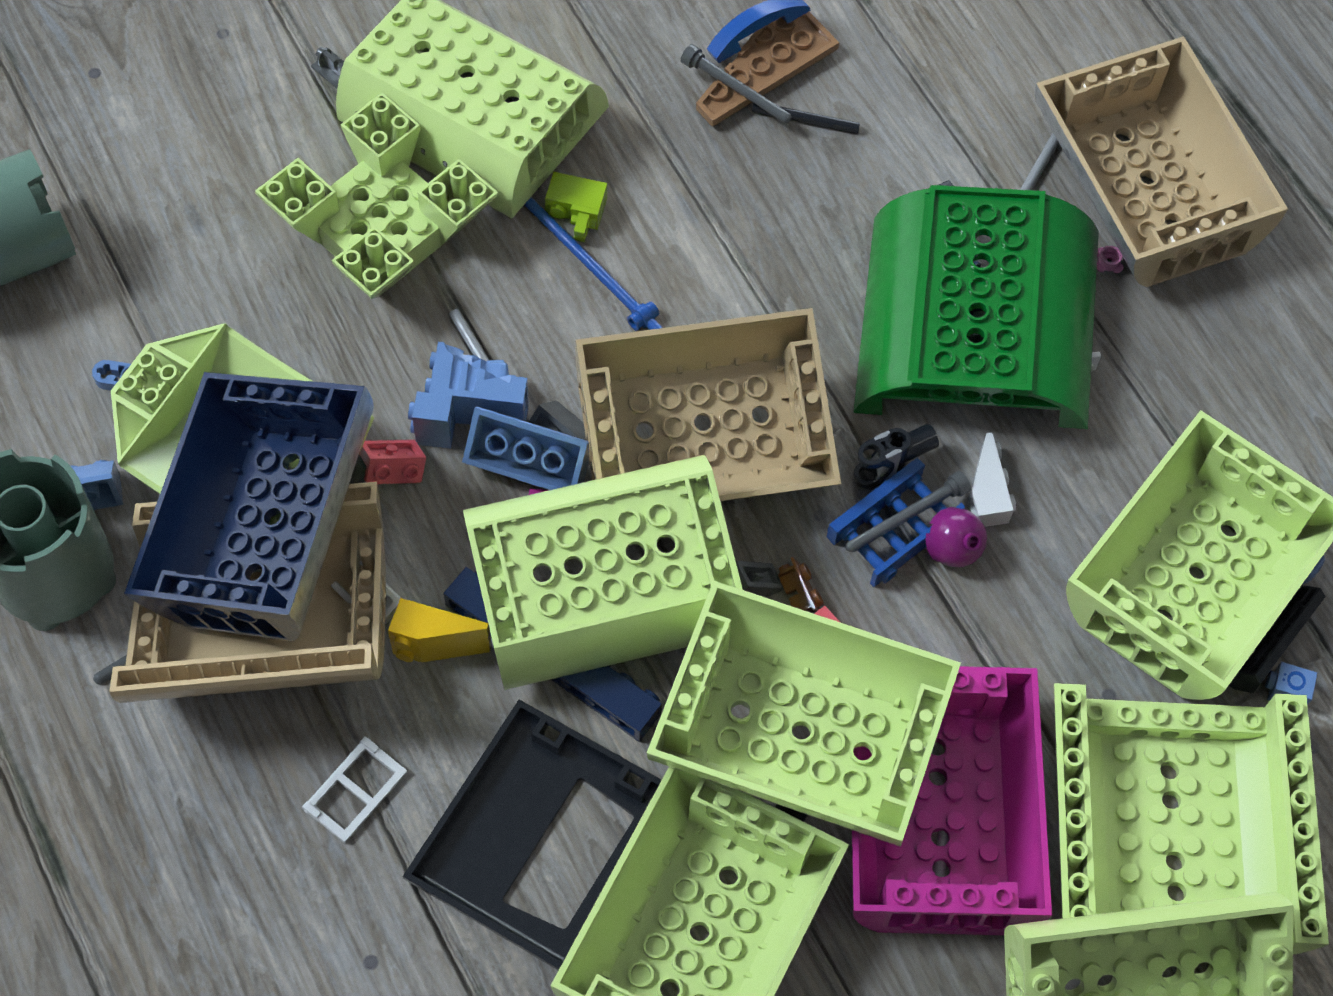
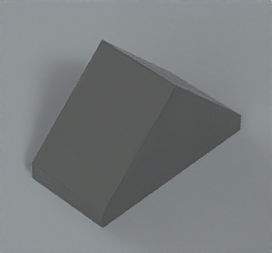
(759, 578)

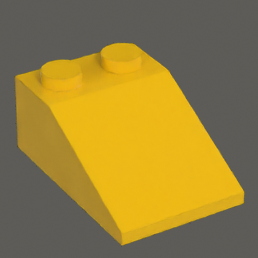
(435, 634)

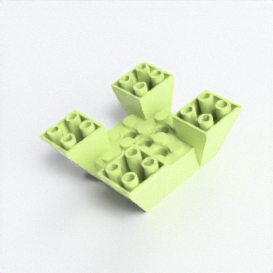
(381, 212)

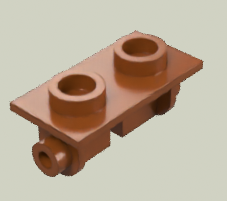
(797, 578)

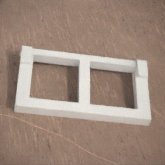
(371, 803)

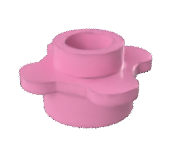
(1113, 254)

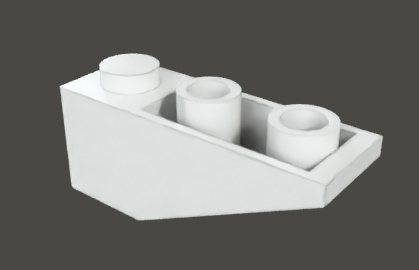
(989, 492)

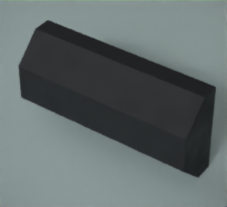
(1278, 638)

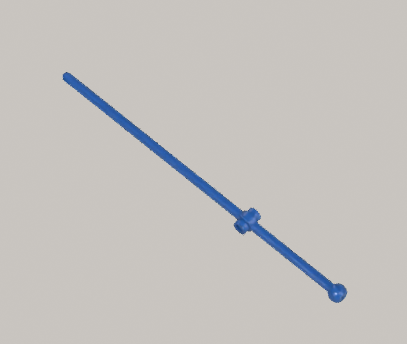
(642, 314)

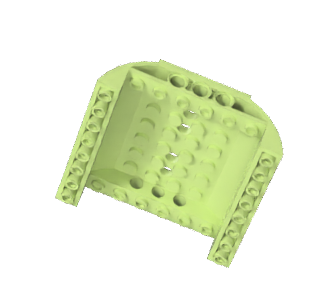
(1240, 817)

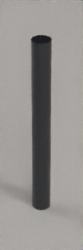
(816, 119)

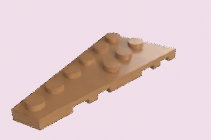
(768, 61)

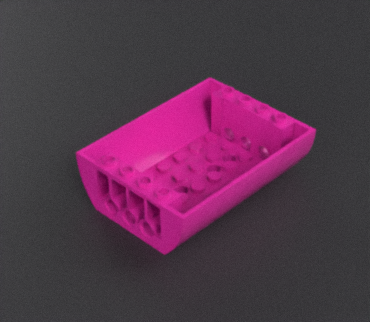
(987, 808)

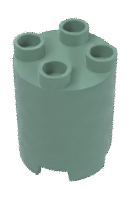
(29, 230)
(50, 543)

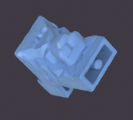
(455, 390)

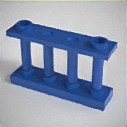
(868, 511)

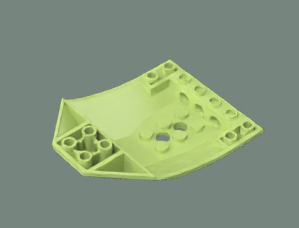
(161, 385)

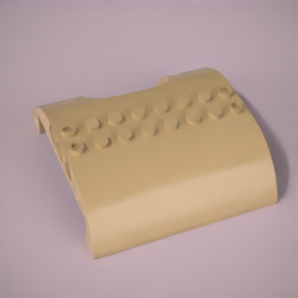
(334, 646)

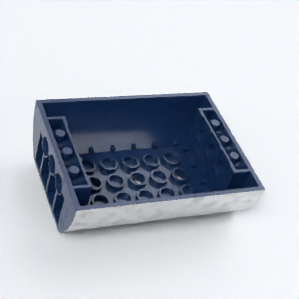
(227, 487)

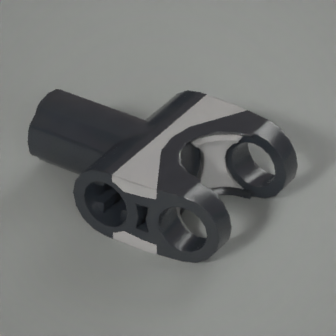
(892, 452)

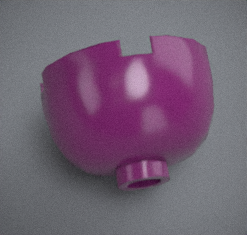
(956, 537)

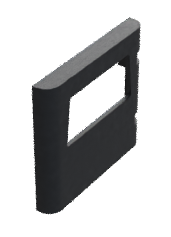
(504, 815)

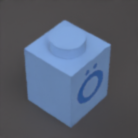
(1291, 680)

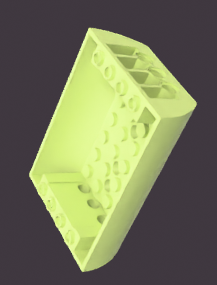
(615, 604)
(1240, 938)

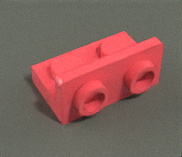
(393, 461)

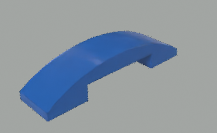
(726, 41)

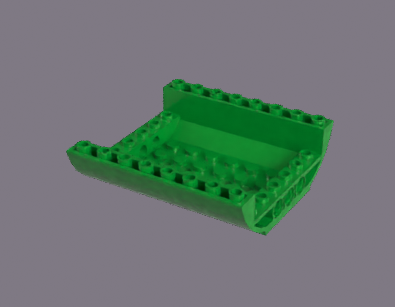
(1032, 291)

